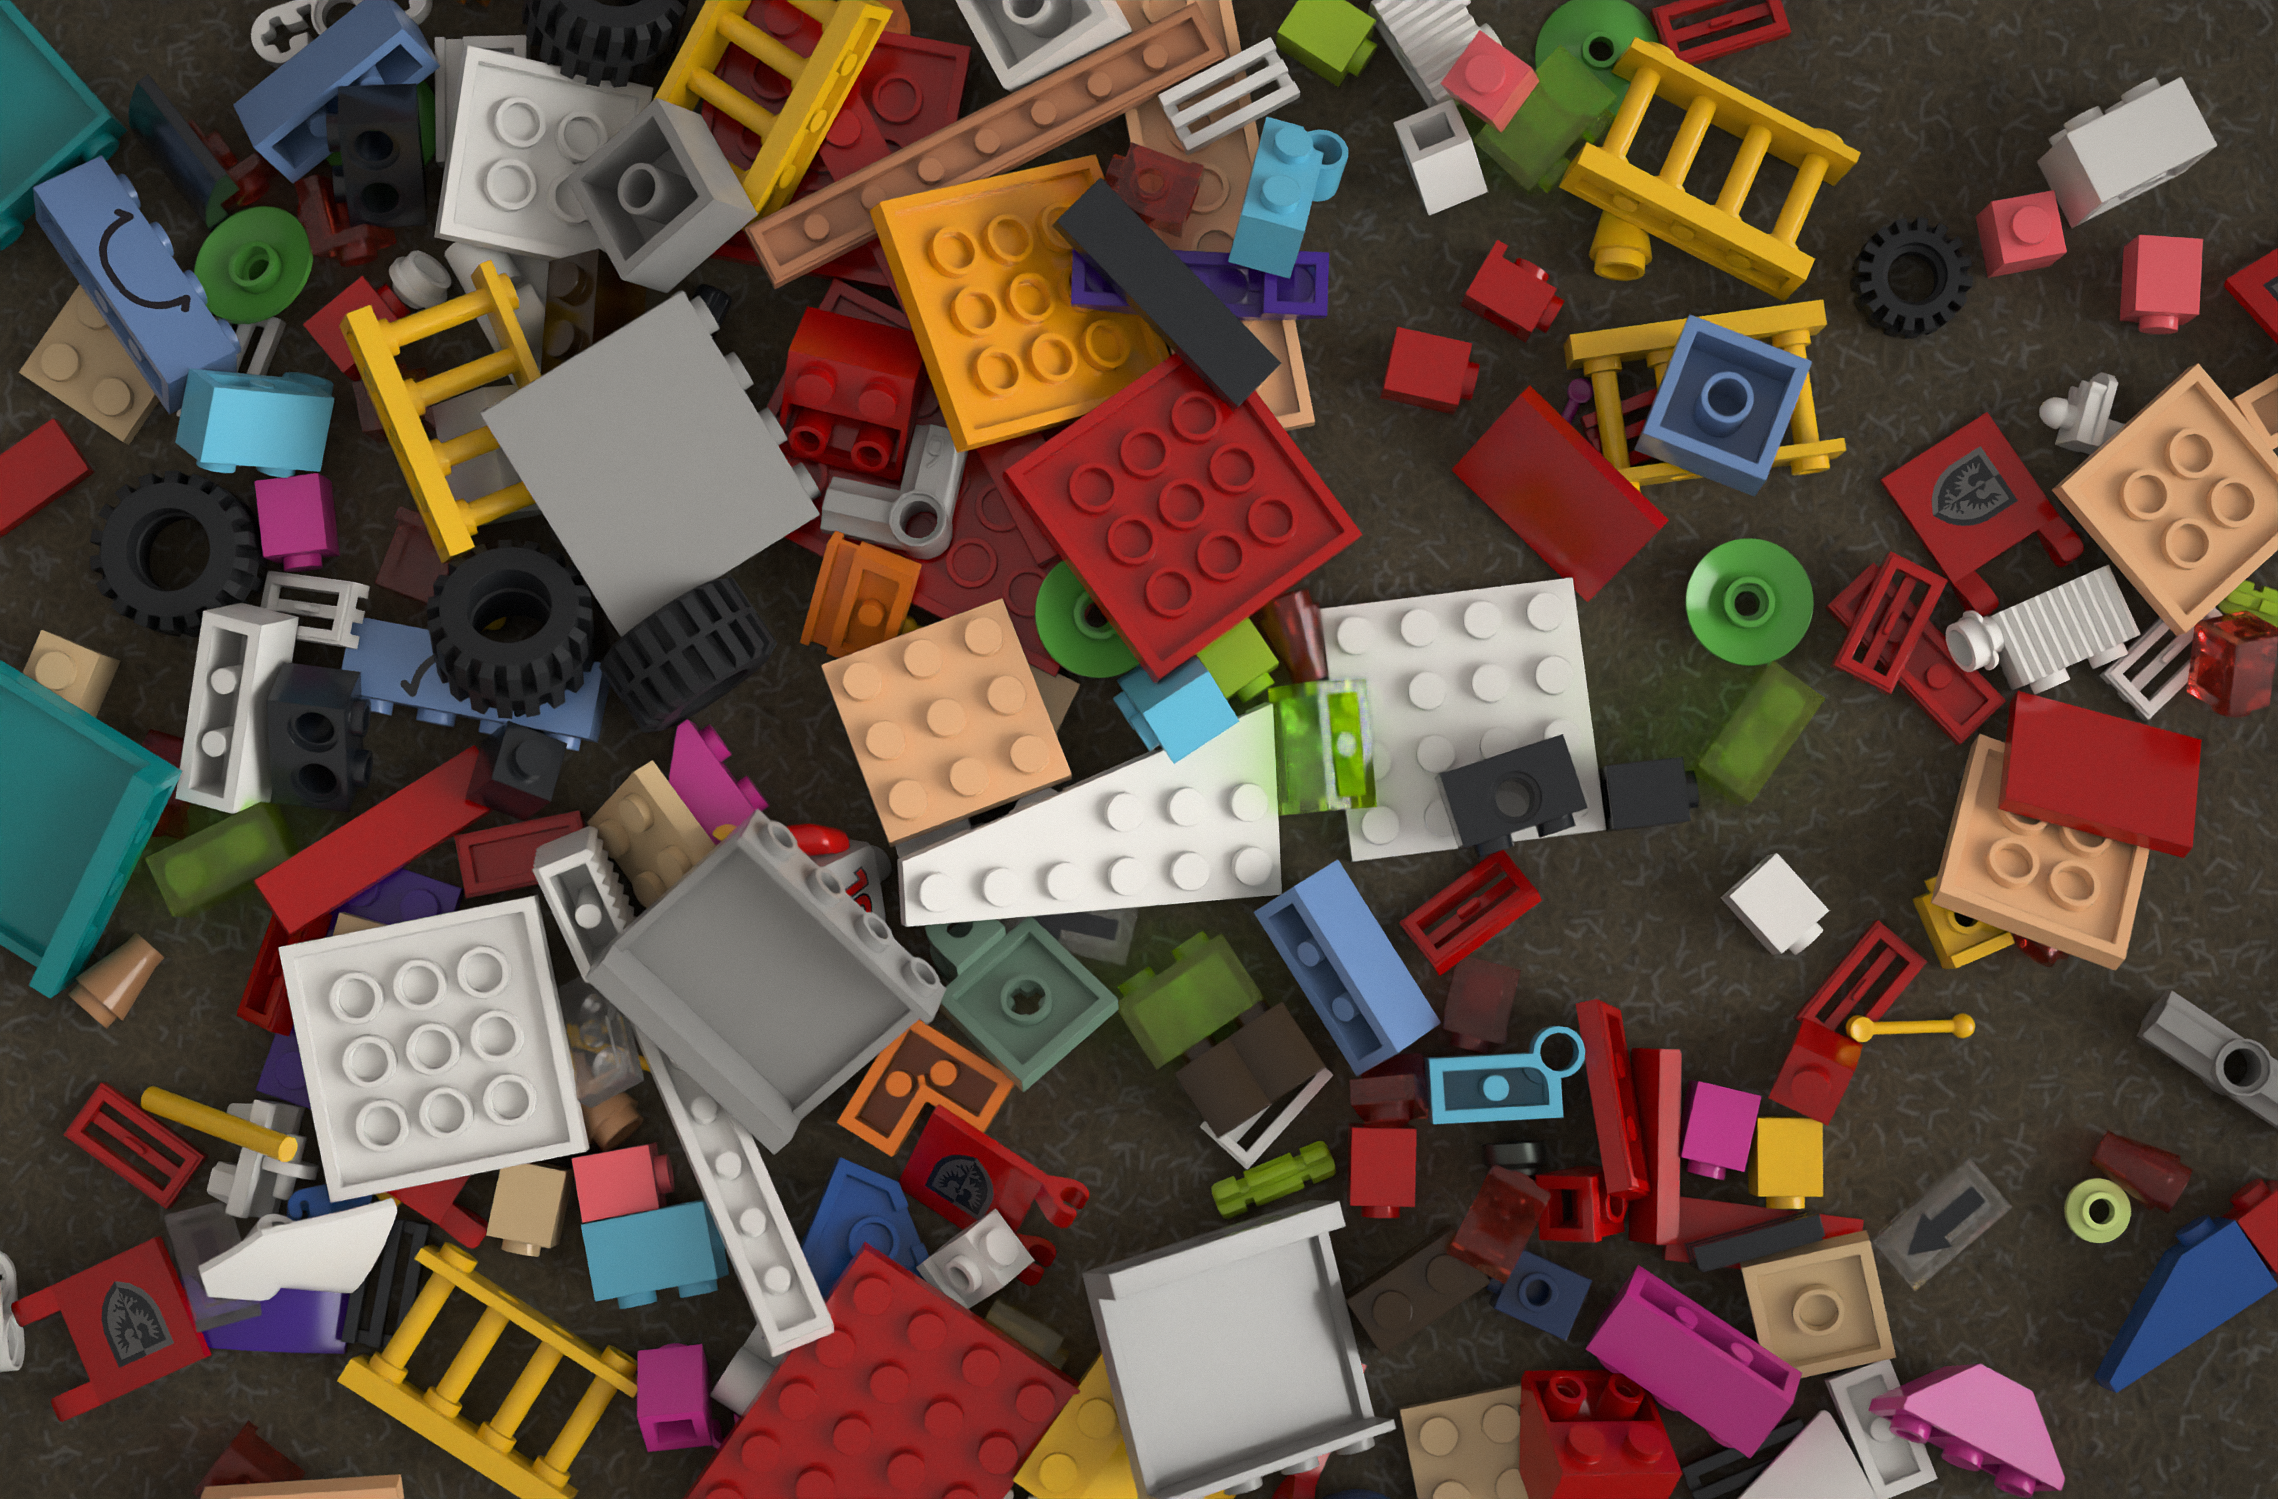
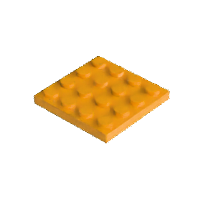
(994, 309)

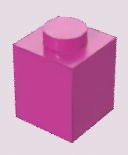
(297, 521)
(1717, 1128)
(674, 1397)

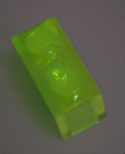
(1551, 122)
(1756, 733)
(1323, 747)
(222, 859)
(1187, 999)

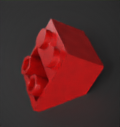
(851, 393)
(1592, 1438)

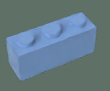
(365, 47)
(1347, 968)

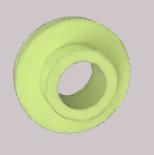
(2078, 1205)

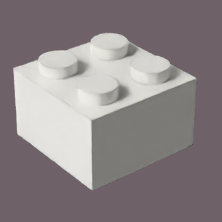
(1041, 36)
(2126, 151)

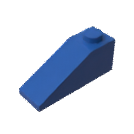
(2187, 1296)

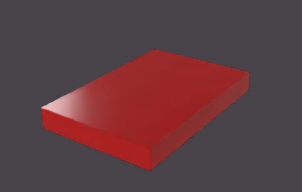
(1559, 494)
(2100, 774)

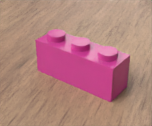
(1694, 1362)

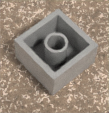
(661, 196)

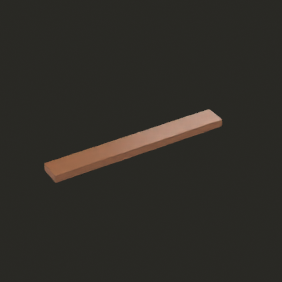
(988, 141)

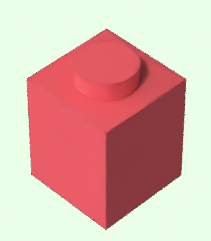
(1490, 81)
(2021, 233)
(2161, 282)
(622, 1181)

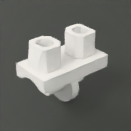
(258, 1181)

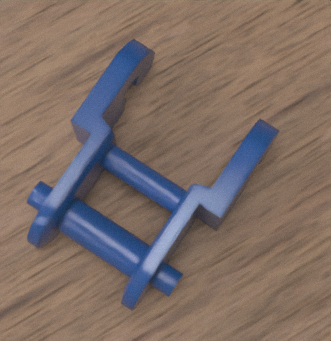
(316, 1202)

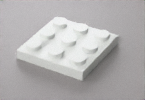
(513, 146)

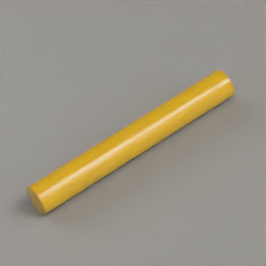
(219, 1124)

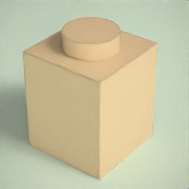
(71, 670)
(530, 1207)

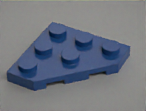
(855, 1210)

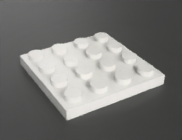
(1456, 686)
(434, 1048)

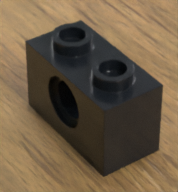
(1540, 767)

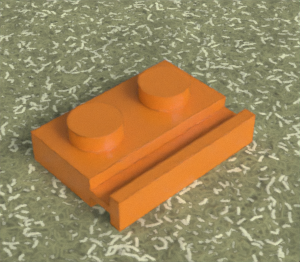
(859, 597)

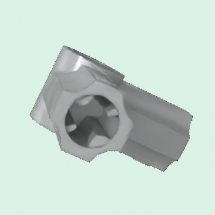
(881, 513)

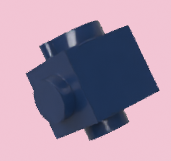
(1541, 1294)

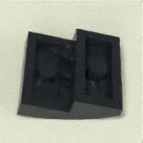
(180, 153)

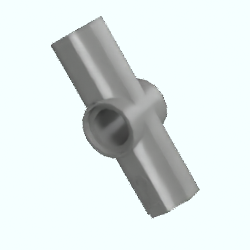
(2202, 1046)

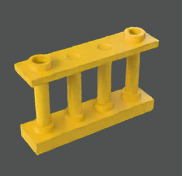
(817, 85)
(1688, 223)
(1604, 350)
(403, 402)
(436, 1411)

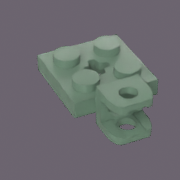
(991, 968)

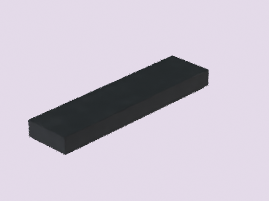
(1166, 294)

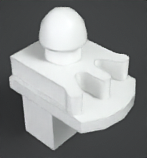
(2084, 415)

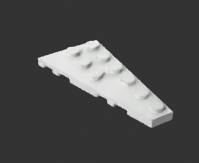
(1117, 839)

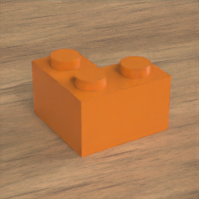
(919, 1070)

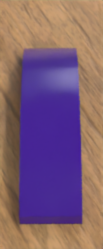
(1242, 290)
(289, 1323)

